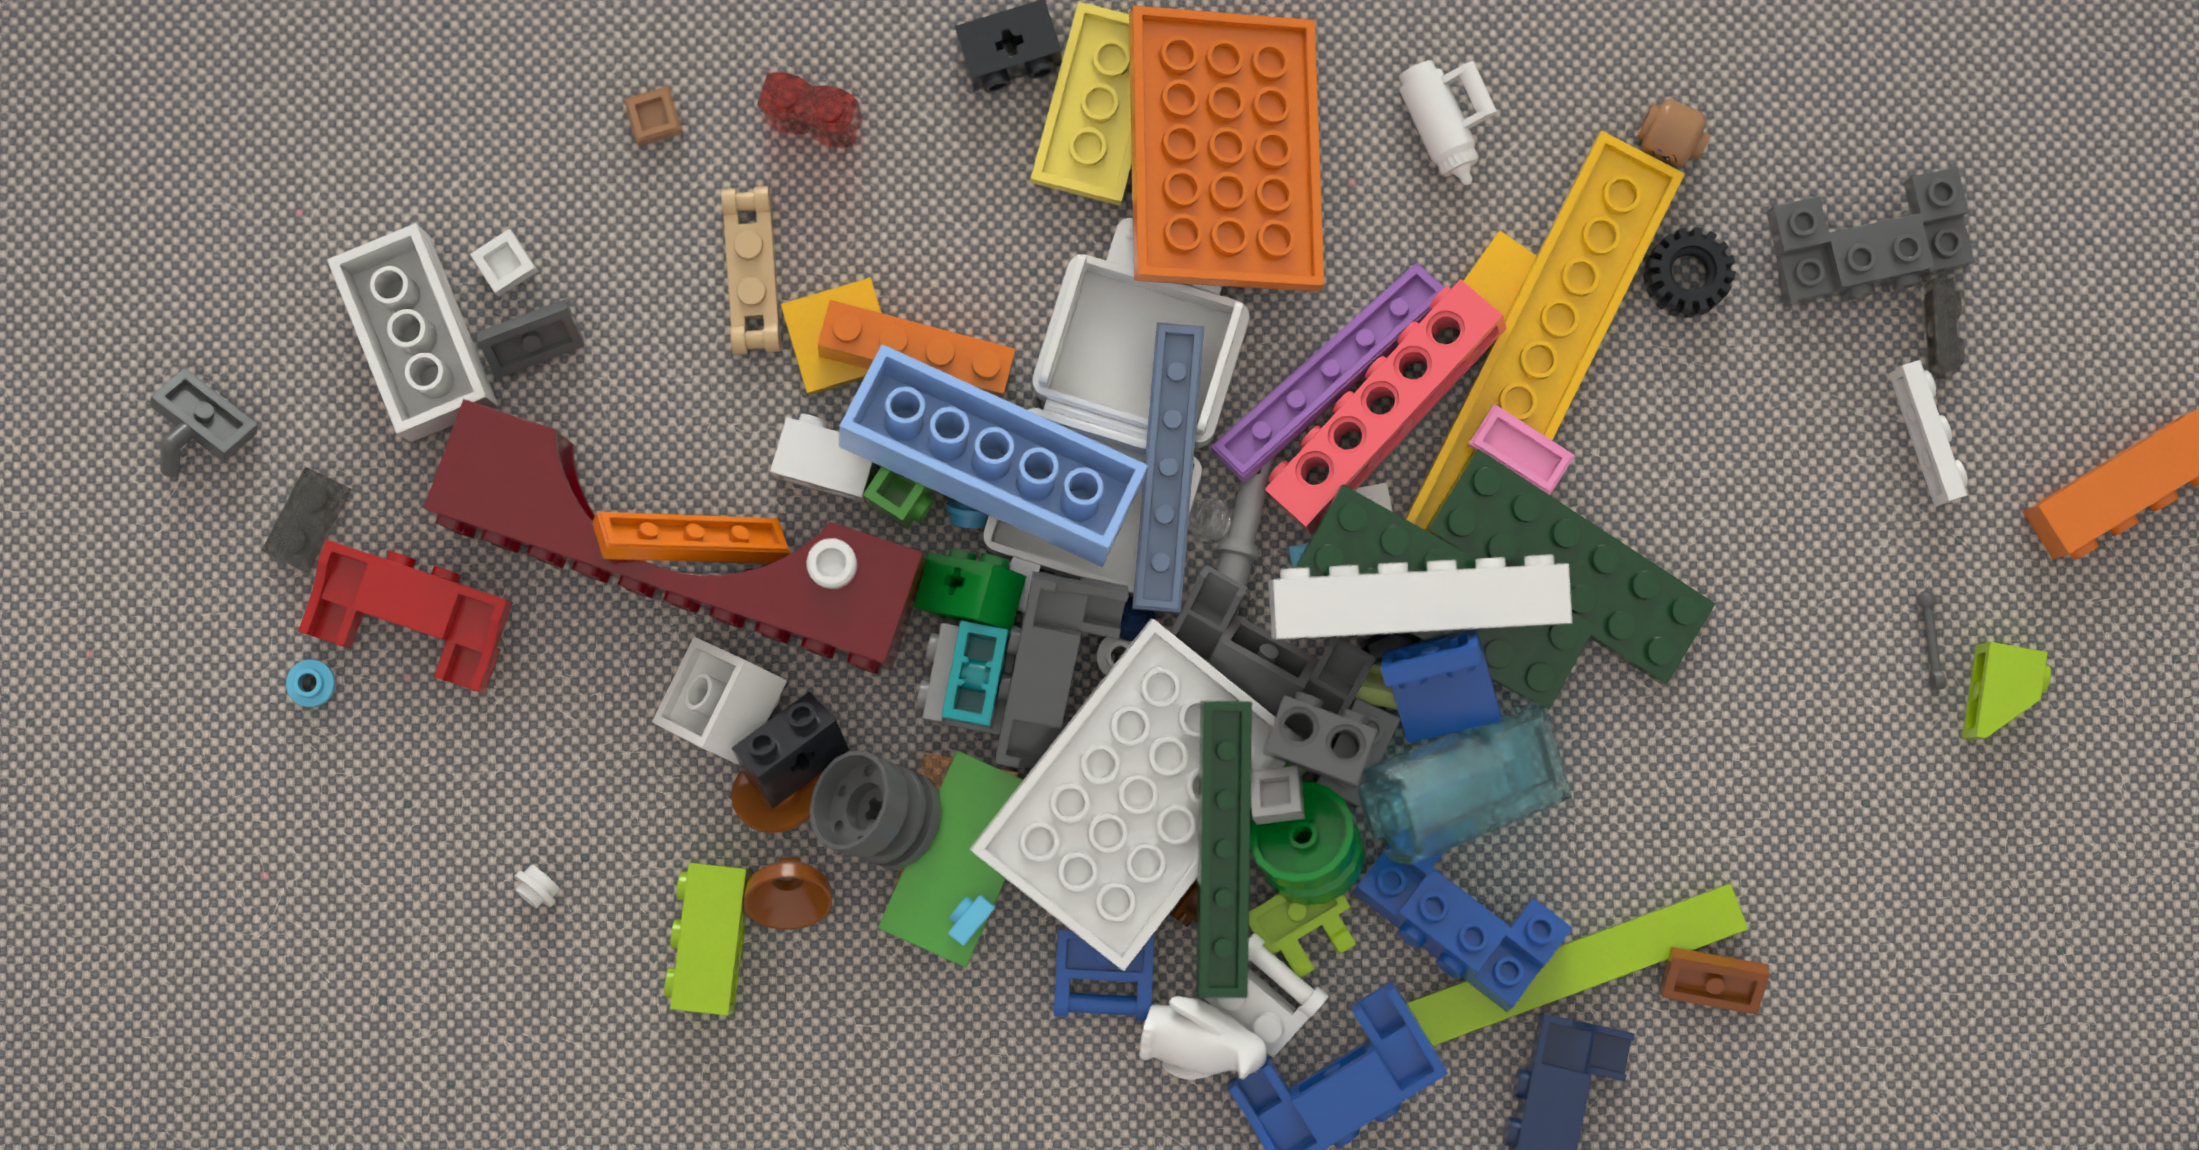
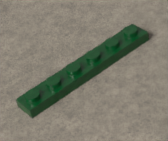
(1223, 849)

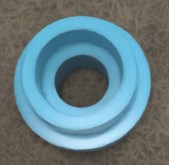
(324, 687)

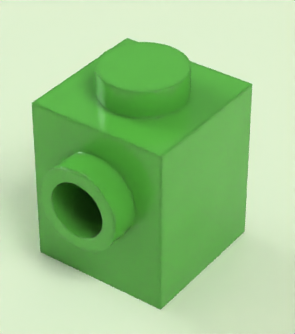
(899, 498)

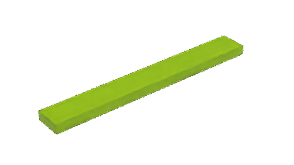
(1589, 962)

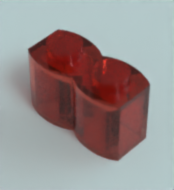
(798, 109)

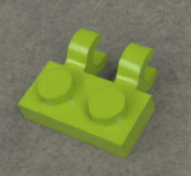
(1284, 922)

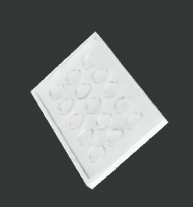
(1113, 804)

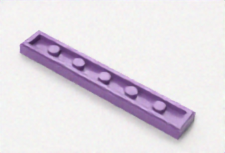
(1326, 375)

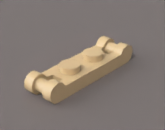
(751, 270)

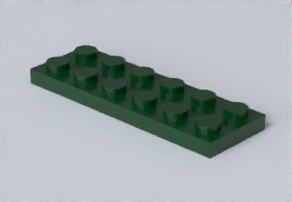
(1365, 534)
(1632, 601)

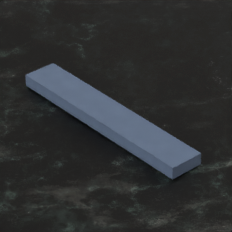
(1169, 468)

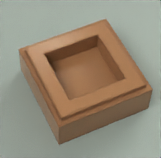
(653, 116)

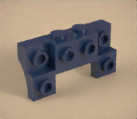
(1558, 1081)

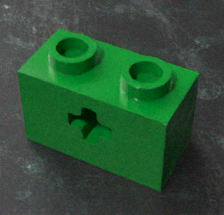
(970, 589)

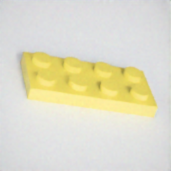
(1089, 117)

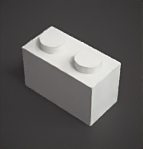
(812, 458)

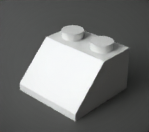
(717, 699)

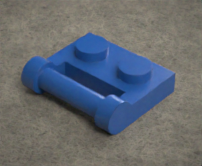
(1081, 961)

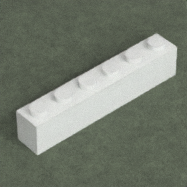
(1419, 600)

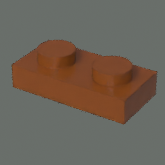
(1714, 980)

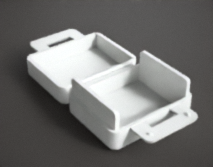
(1099, 384)

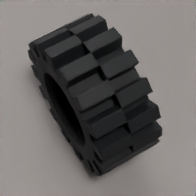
(1705, 249)

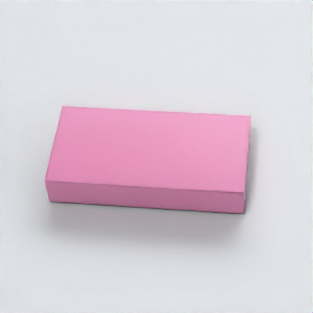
(1521, 449)

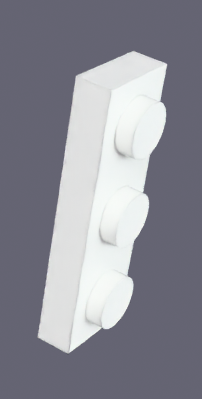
(1929, 433)

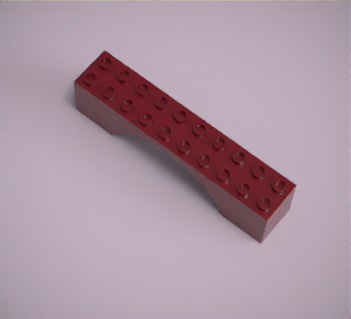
(525, 491)

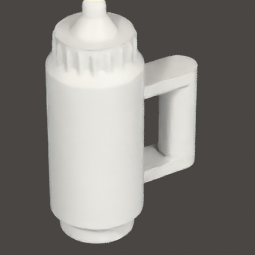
(1439, 115)

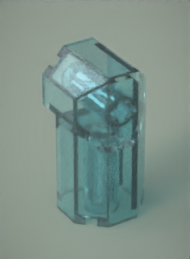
(1464, 785)

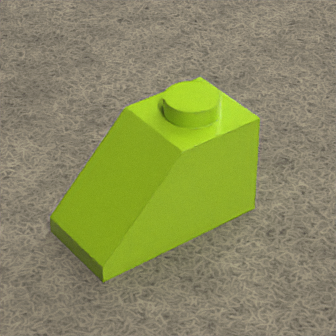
(2002, 686)

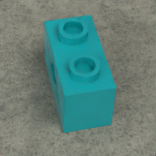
(975, 674)

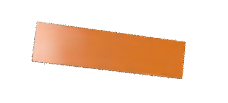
(689, 538)

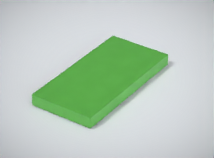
(949, 869)

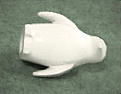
(1199, 1040)

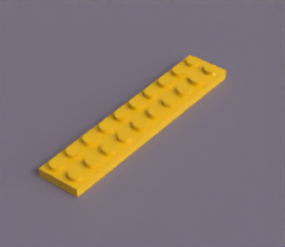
(1561, 304)

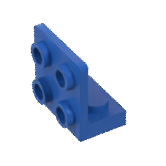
(1441, 685)

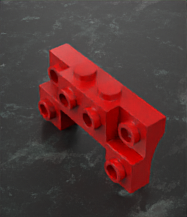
(392, 590)

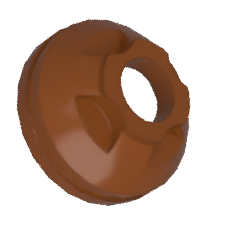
(787, 903)

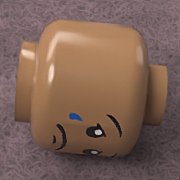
(1673, 133)

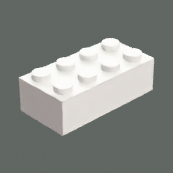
(411, 331)

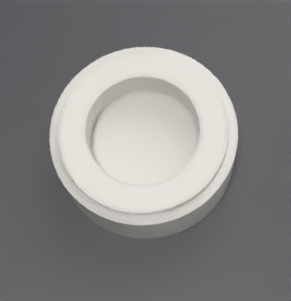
(832, 563)

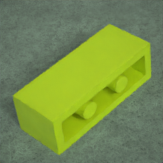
(708, 939)

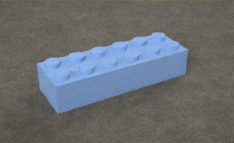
(991, 455)

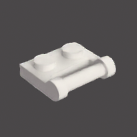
(1267, 1011)

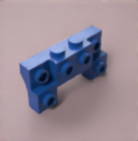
(1460, 930)
(1351, 1089)

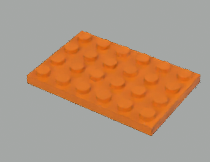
(1225, 150)

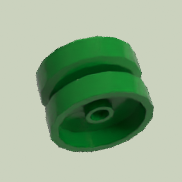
(1311, 856)

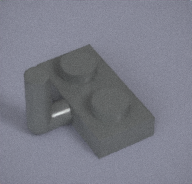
(200, 416)

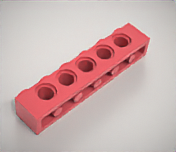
(1446, 363)

